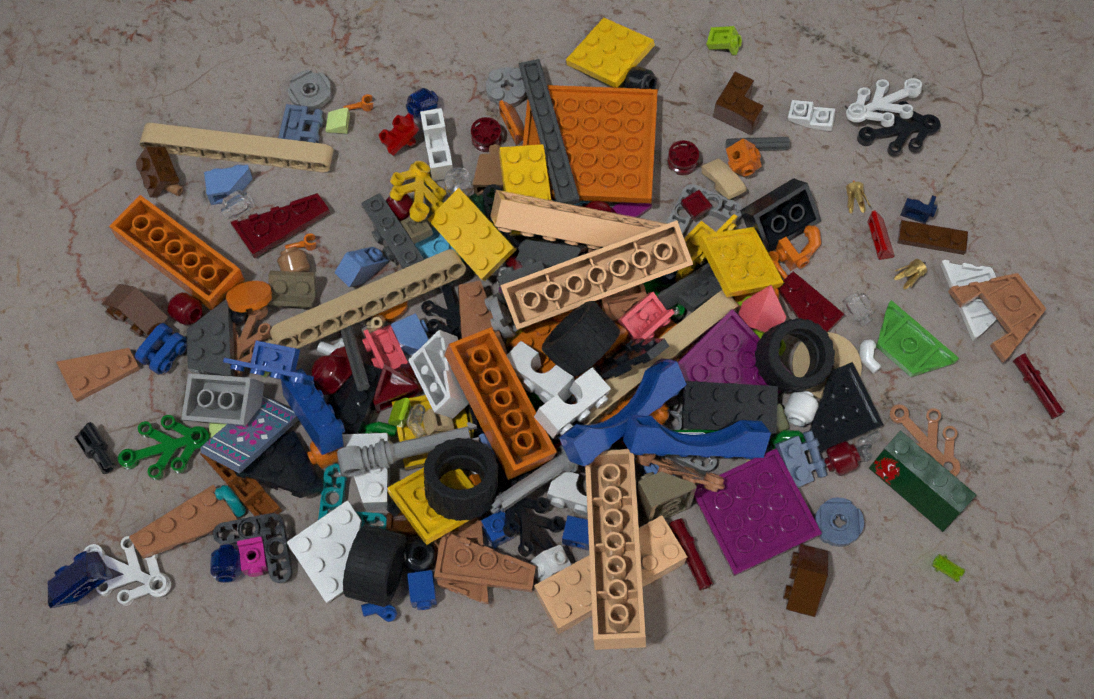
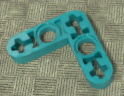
(341, 482)

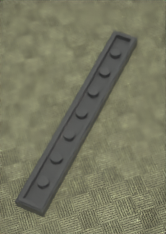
(548, 132)

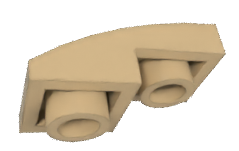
(725, 179)

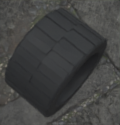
(581, 338)
(819, 348)
(460, 455)
(374, 565)

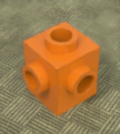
(743, 158)

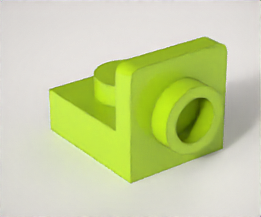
(724, 38)

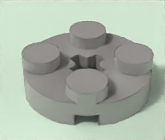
(502, 77)
(305, 80)
(501, 317)

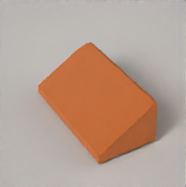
(512, 121)

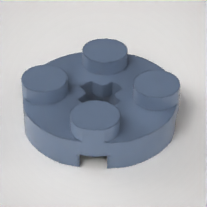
(847, 512)

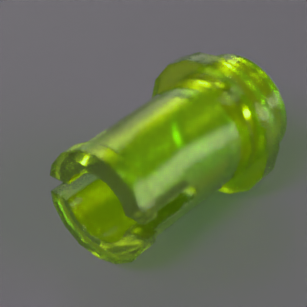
(947, 567)

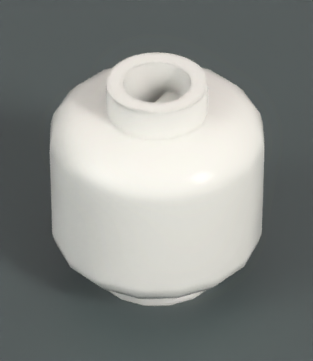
(801, 408)

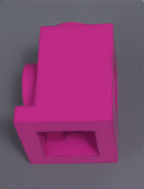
(259, 563)

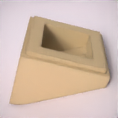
(436, 423)

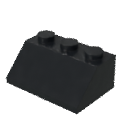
(782, 213)
(353, 406)

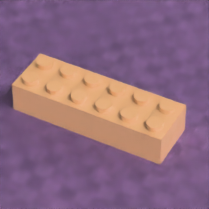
(568, 592)

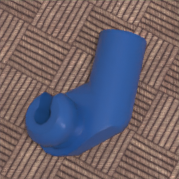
(387, 613)

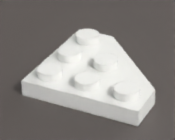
(325, 549)

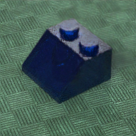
(77, 580)

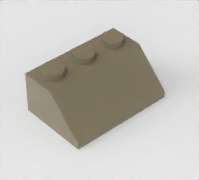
(663, 495)

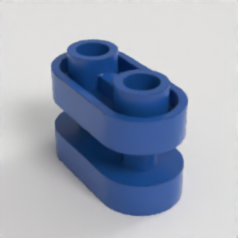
(161, 349)

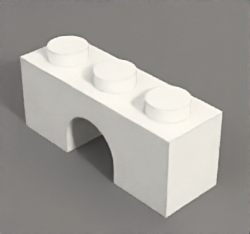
(436, 143)
(546, 385)
(559, 416)
(564, 493)

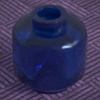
(421, 101)
(225, 564)

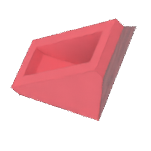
(762, 310)

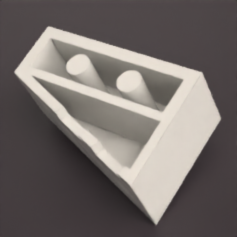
(437, 376)
(373, 482)

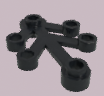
(903, 129)
(451, 314)
(530, 524)

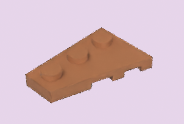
(97, 371)

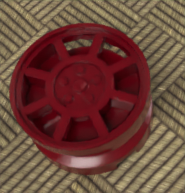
(485, 133)
(683, 158)

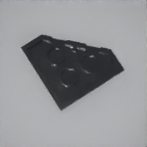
(632, 353)
(843, 409)
(285, 467)

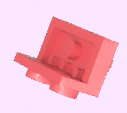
(645, 317)
(384, 348)

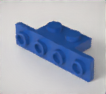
(272, 358)

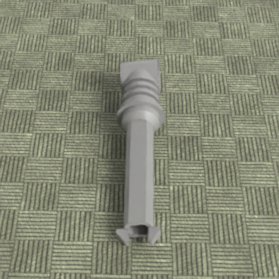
(385, 453)
(534, 481)

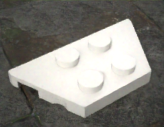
(975, 313)

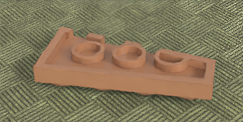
(478, 565)

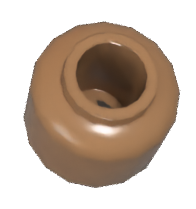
(293, 260)

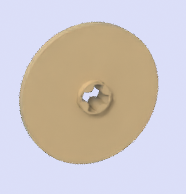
(844, 354)

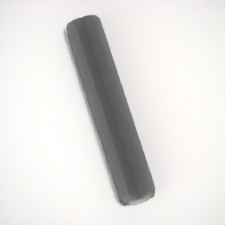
(764, 143)

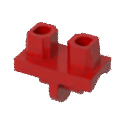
(400, 135)

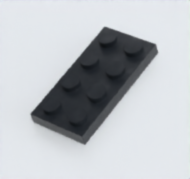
(723, 404)

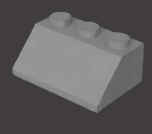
(221, 399)

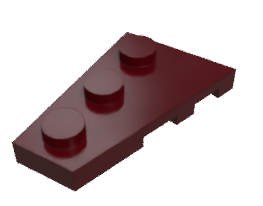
(808, 302)

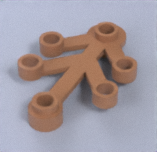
(245, 342)
(929, 442)
(710, 480)

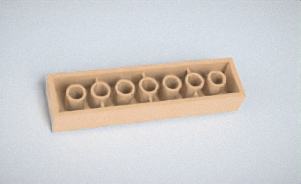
(564, 221)
(596, 274)
(615, 552)

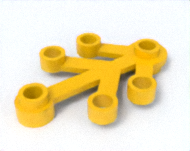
(421, 173)

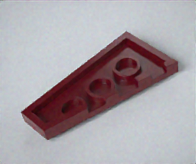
(271, 228)

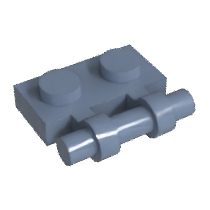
(294, 123)
(794, 457)

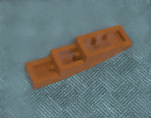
(247, 490)

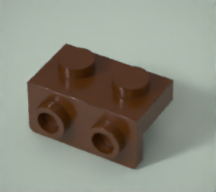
(156, 170)

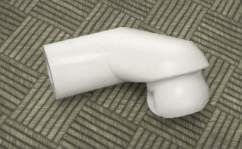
(326, 348)
(866, 354)

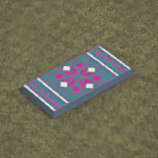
(240, 444)

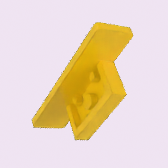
(695, 251)

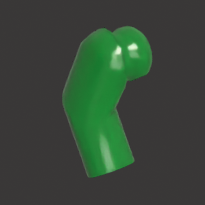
(380, 427)
(785, 434)

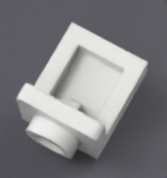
(550, 562)

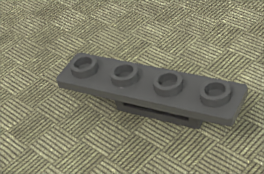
(390, 233)
(692, 290)

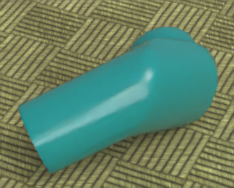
(225, 492)

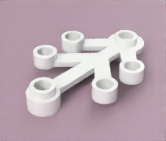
(859, 111)
(131, 574)

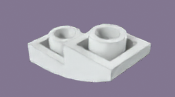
(813, 117)

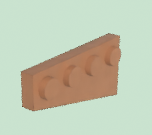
(473, 311)
(183, 524)

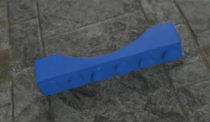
(658, 385)
(741, 439)

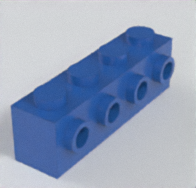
(314, 414)

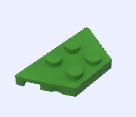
(911, 344)

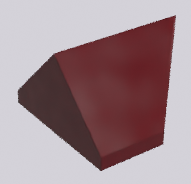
(393, 387)

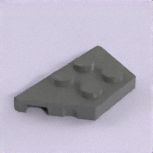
(211, 341)

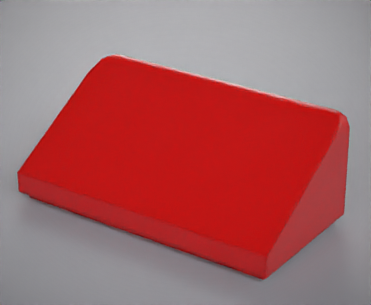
(880, 236)

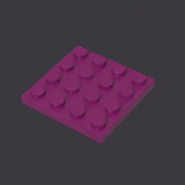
(724, 354)
(756, 513)

